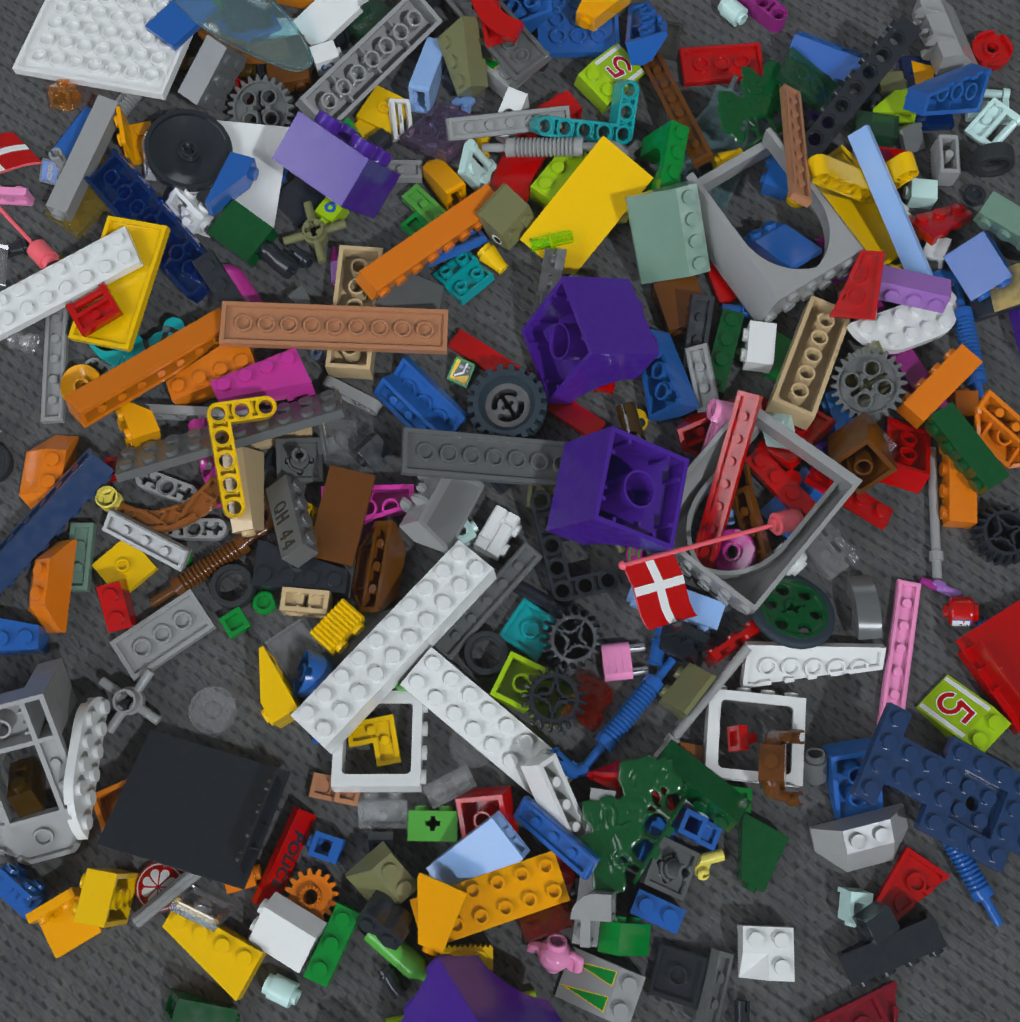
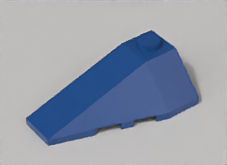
(644, 33)

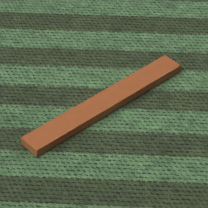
(795, 146)

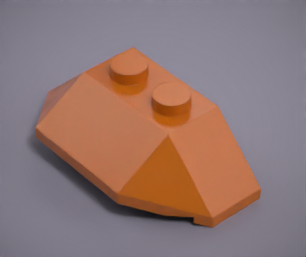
(999, 429)
(45, 466)
(52, 586)

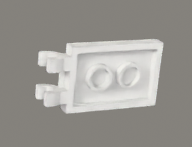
(327, 19)

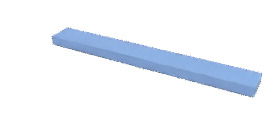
(888, 201)

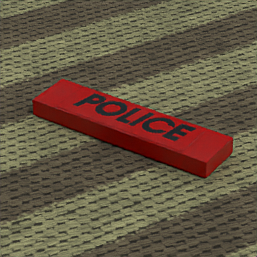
(285, 855)

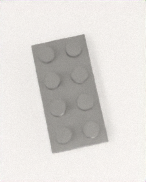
(163, 635)

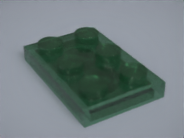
(806, 78)

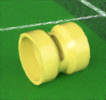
(108, 495)

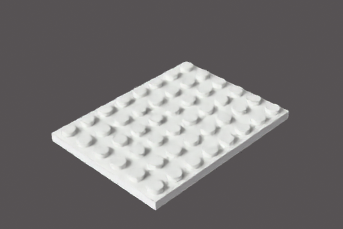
(101, 46)

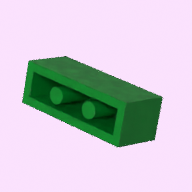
(332, 945)

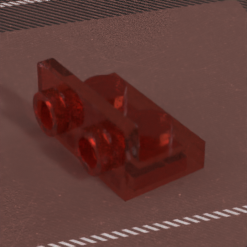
(598, 696)
(546, 922)

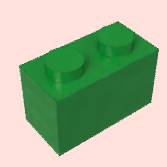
(624, 937)

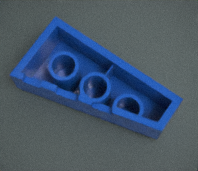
(949, 93)
(666, 383)
(22, 638)

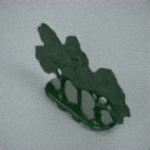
(759, 100)
(621, 822)

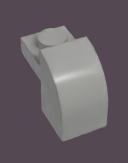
(593, 907)

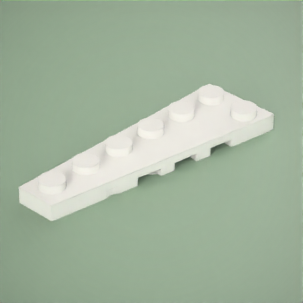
(775, 663)

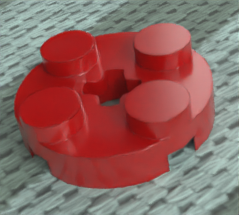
(1001, 44)

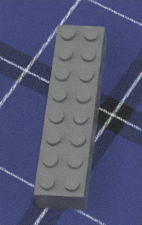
(370, 60)

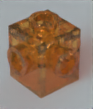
(64, 95)

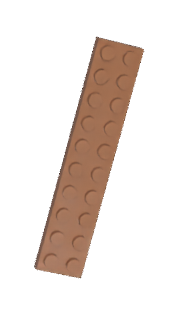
(333, 327)

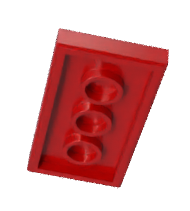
(718, 63)

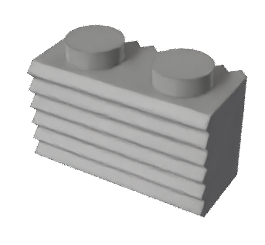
(945, 159)

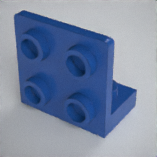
(19, 889)

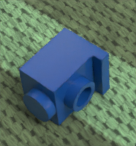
(336, 847)

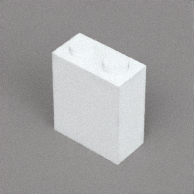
(286, 931)

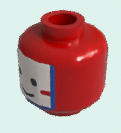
(961, 611)

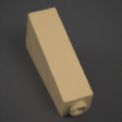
(252, 479)

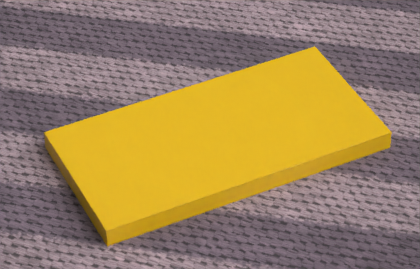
(590, 203)
(861, 217)
(132, 289)

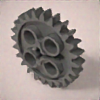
(280, 106)
(858, 366)

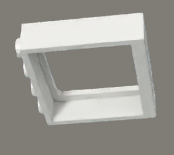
(712, 732)
(388, 782)

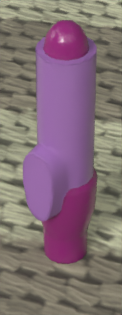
(333, 261)
(940, 586)

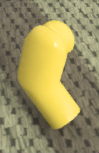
(705, 861)

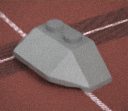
(861, 838)

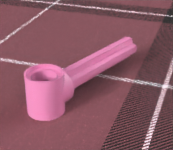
(718, 413)

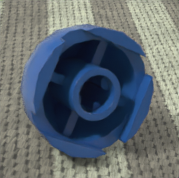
(313, 671)

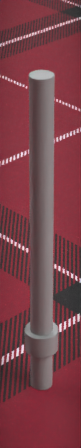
(935, 555)
(706, 698)

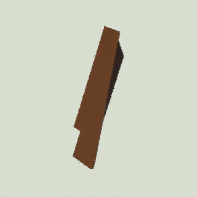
(749, 515)

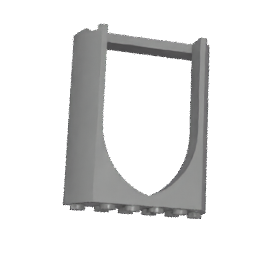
(757, 283)
(750, 586)

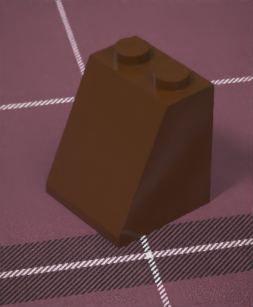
(862, 451)

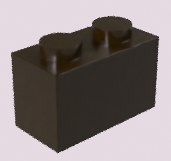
(26, 786)

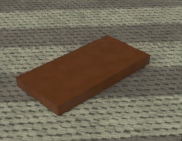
(342, 514)

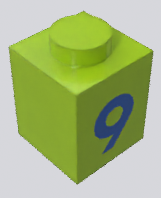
(330, 212)

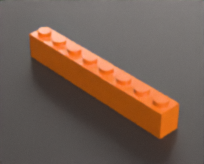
(423, 246)
(144, 370)

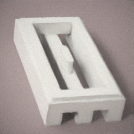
(392, 114)

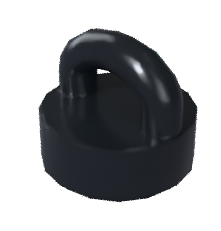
(872, 101)

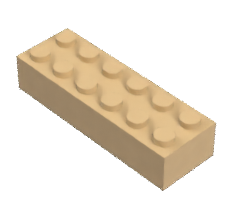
(348, 293)
(808, 363)

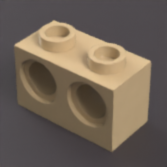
(305, 602)

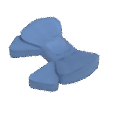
(464, 102)

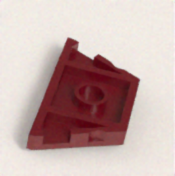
(873, 1006)

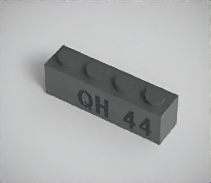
(292, 521)

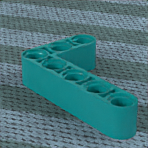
(591, 127)

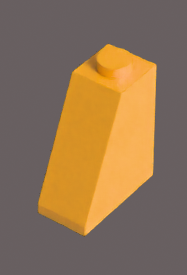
(594, 13)
(444, 183)
(437, 912)

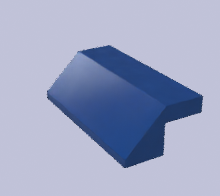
(419, 399)

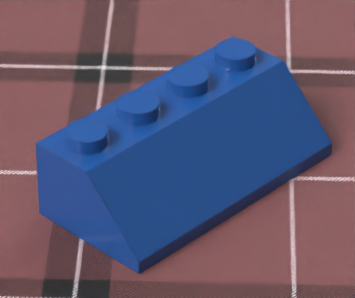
(827, 56)

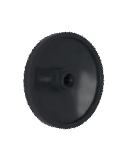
(187, 149)

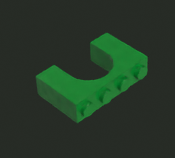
(667, 148)

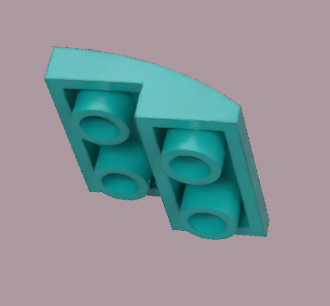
(463, 277)

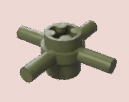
(315, 225)

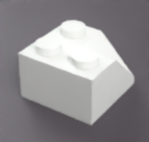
(766, 952)

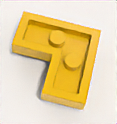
(382, 734)

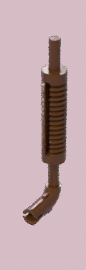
(210, 564)

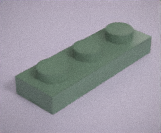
(85, 535)

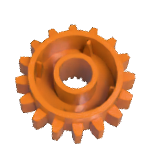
(321, 885)

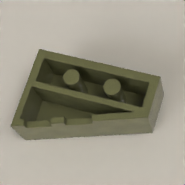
(463, 56)

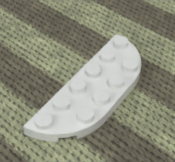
(904, 327)
(83, 764)

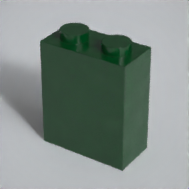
(241, 232)

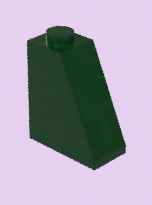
(757, 852)
(194, 1008)

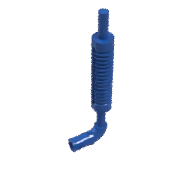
(966, 331)
(619, 723)
(975, 882)

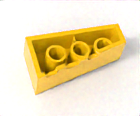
(220, 953)

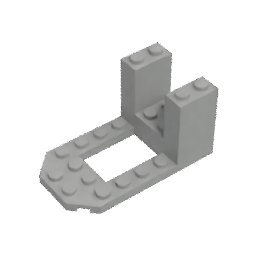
(38, 718)

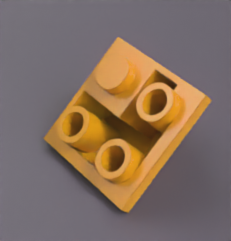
(137, 424)

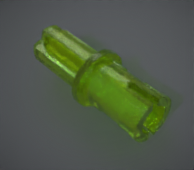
(551, 240)

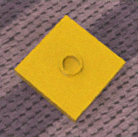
(376, 110)
(125, 563)

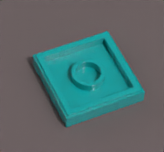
(524, 627)

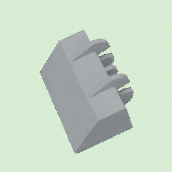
(942, 36)
(439, 511)

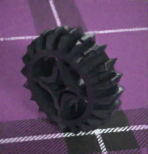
(996, 518)
(565, 646)
(542, 698)

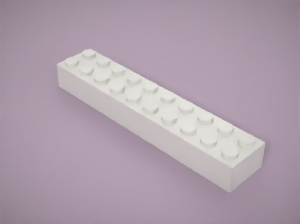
(394, 646)

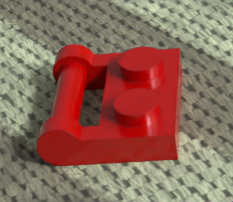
(97, 314)

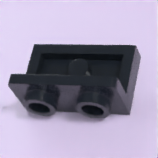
(685, 641)

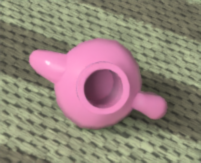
(556, 954)

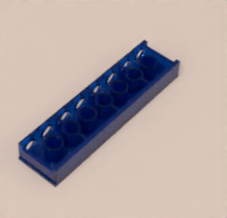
(135, 199)

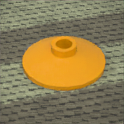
(77, 377)

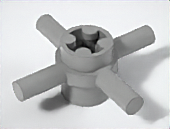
(138, 704)

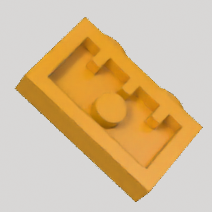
(131, 136)
(57, 923)

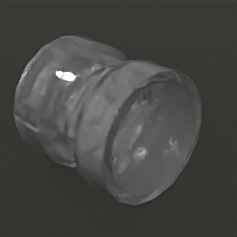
(24, 341)

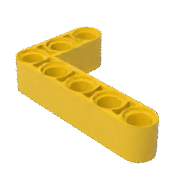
(850, 180)
(224, 425)

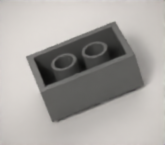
(212, 74)

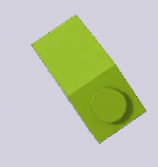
(894, 106)

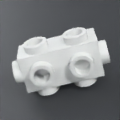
(190, 210)

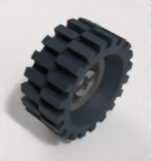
(508, 381)

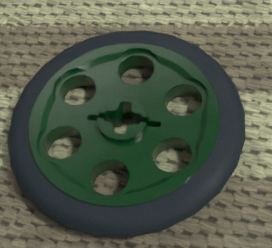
(791, 637)

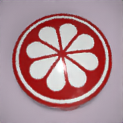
(154, 880)

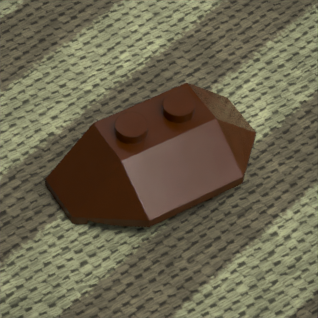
(379, 568)

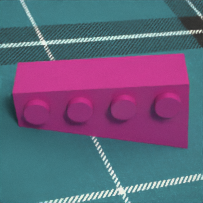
(277, 377)
(386, 501)

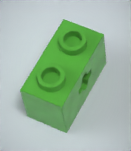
(420, 831)

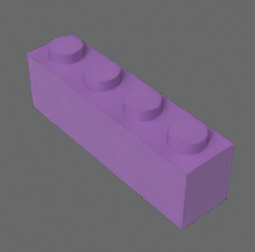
(915, 289)

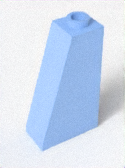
(426, 77)
(482, 850)

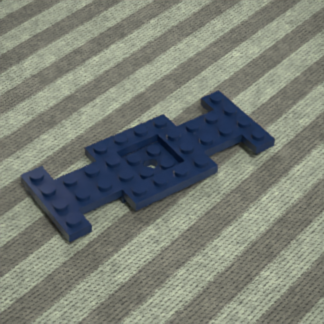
(942, 787)

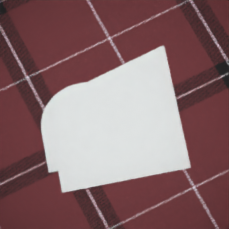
(259, 143)

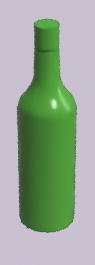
(404, 959)

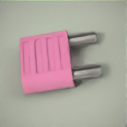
(618, 663)

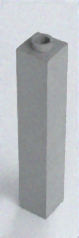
(83, 159)

